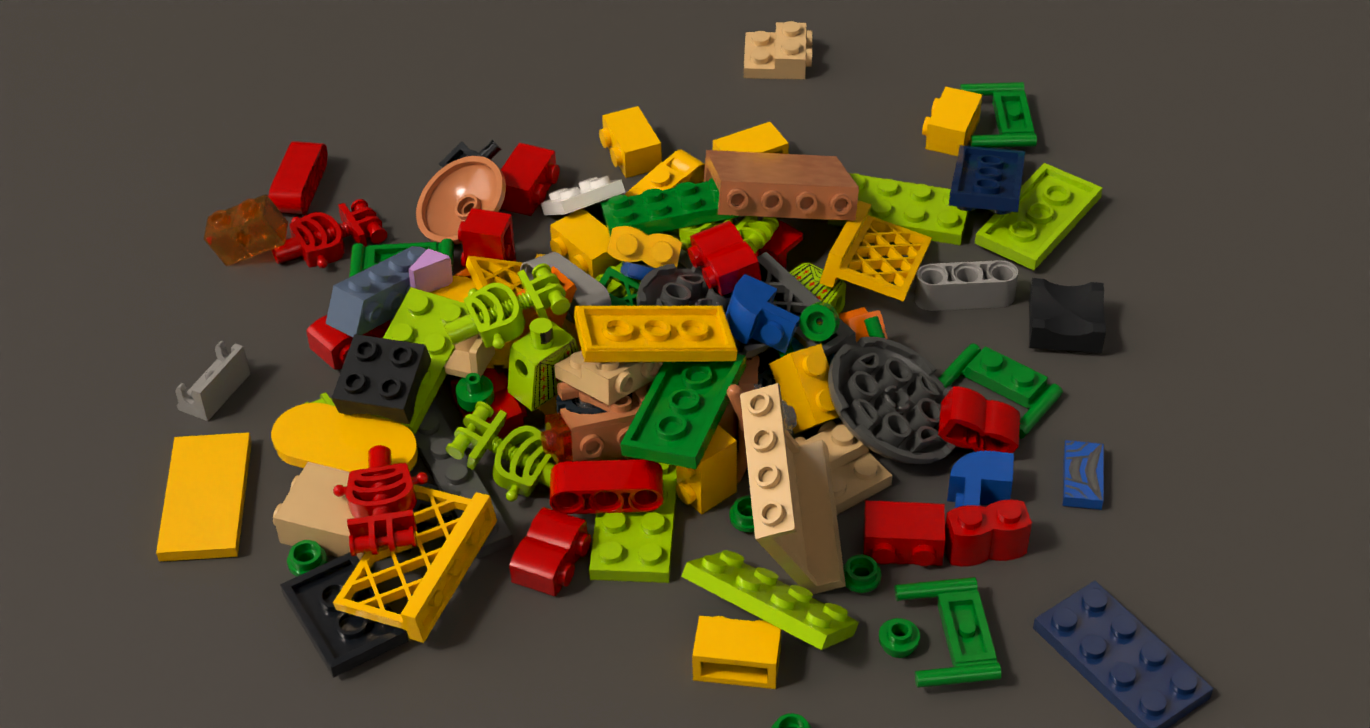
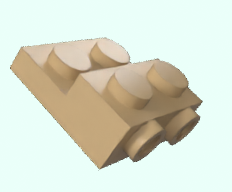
(778, 53)
(605, 380)
(853, 468)

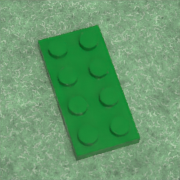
(665, 209)
(682, 411)

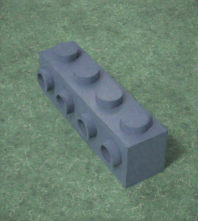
(372, 295)

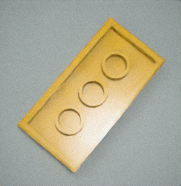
(654, 334)
(204, 497)

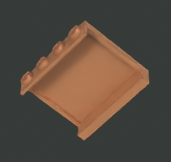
(782, 185)

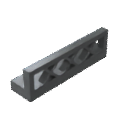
(795, 298)

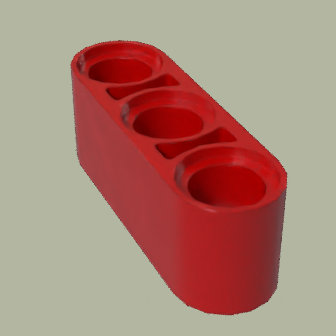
(298, 177)
(606, 486)

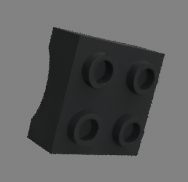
(1066, 316)
(381, 378)

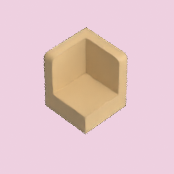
(469, 357)

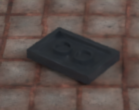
(338, 637)

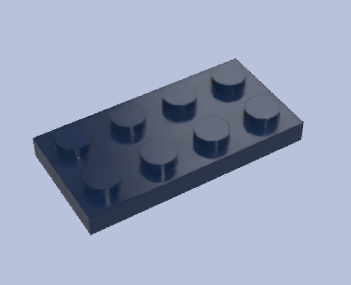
(987, 179)
(1122, 658)

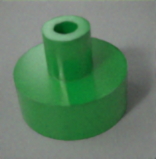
(819, 321)
(474, 389)

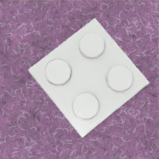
(590, 192)

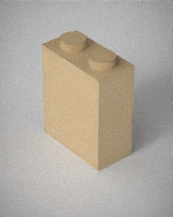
(315, 512)

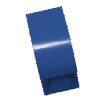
(755, 316)
(981, 478)

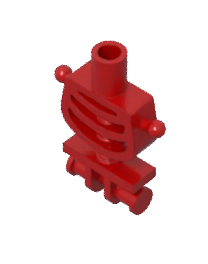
(314, 232)
(381, 503)

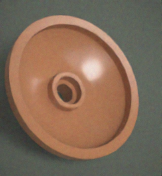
(454, 191)

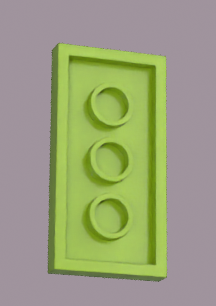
(912, 207)
(1047, 212)
(422, 322)
(636, 543)
(768, 598)

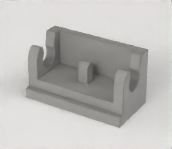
(215, 384)

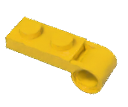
(676, 169)

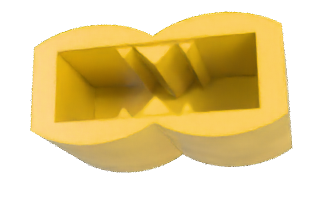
(634, 245)

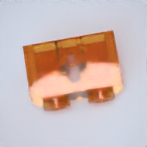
(246, 230)

